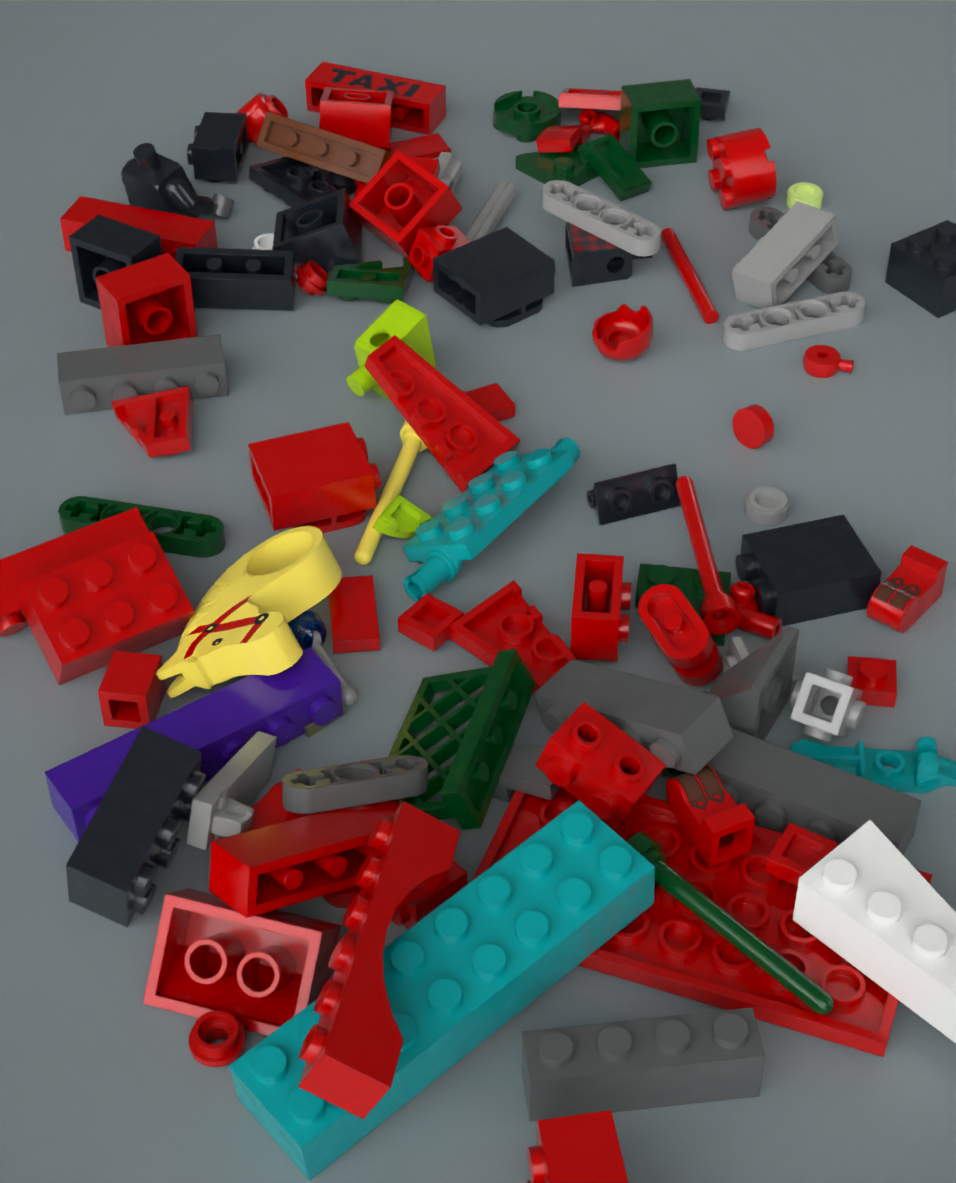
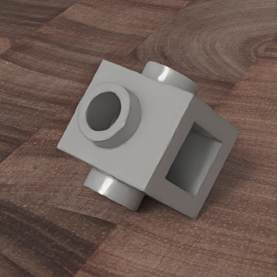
(809, 701)

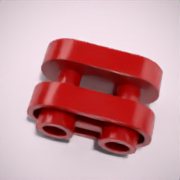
(680, 635)

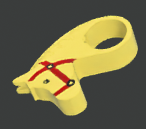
(247, 611)

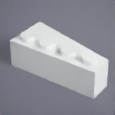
(885, 923)

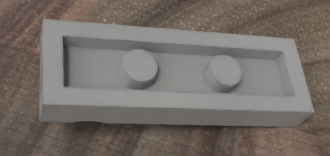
(222, 803)

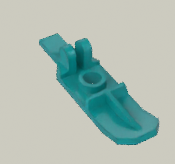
(913, 770)

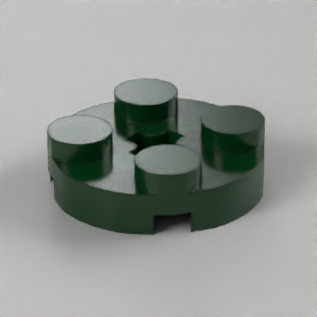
(526, 115)

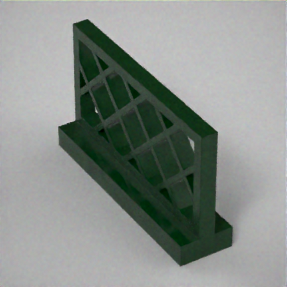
(479, 748)

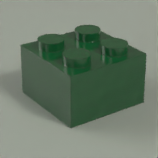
(660, 122)

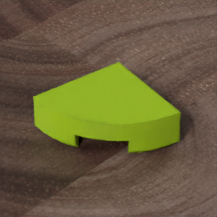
(401, 518)

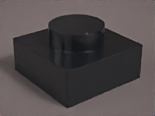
(713, 103)

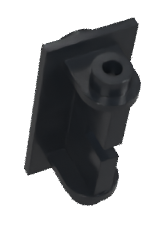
(635, 494)

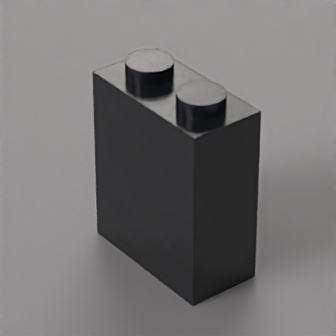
(808, 570)

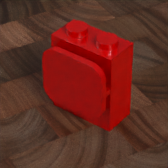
(315, 478)

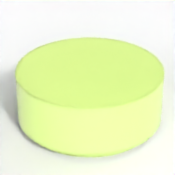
(805, 193)

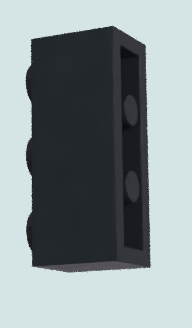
(240, 277)

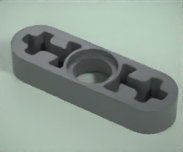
(354, 784)

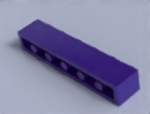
(213, 725)

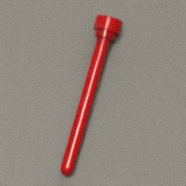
(718, 608)

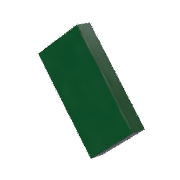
(616, 167)

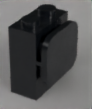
(495, 278)

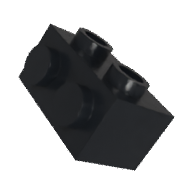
(219, 146)

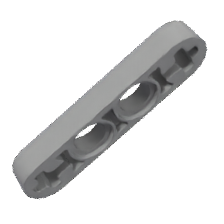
(601, 218)
(755, 327)

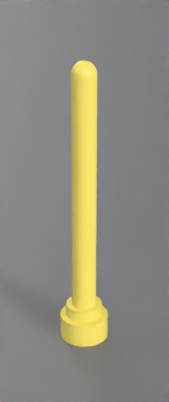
(411, 446)

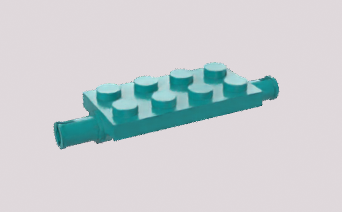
(483, 513)

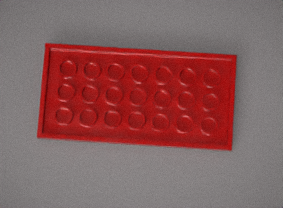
(686, 957)

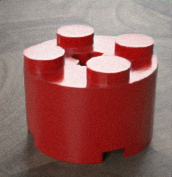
(741, 168)

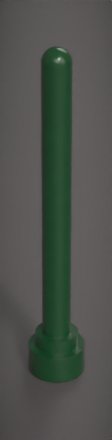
(732, 929)

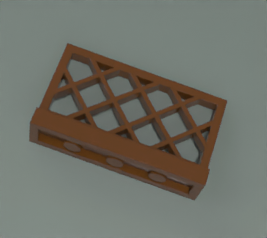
(321, 148)

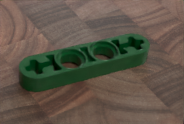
(191, 533)

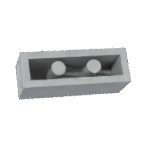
(785, 256)

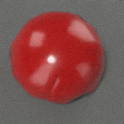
(623, 333)

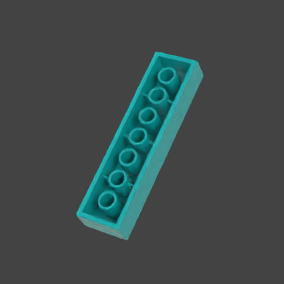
(461, 976)

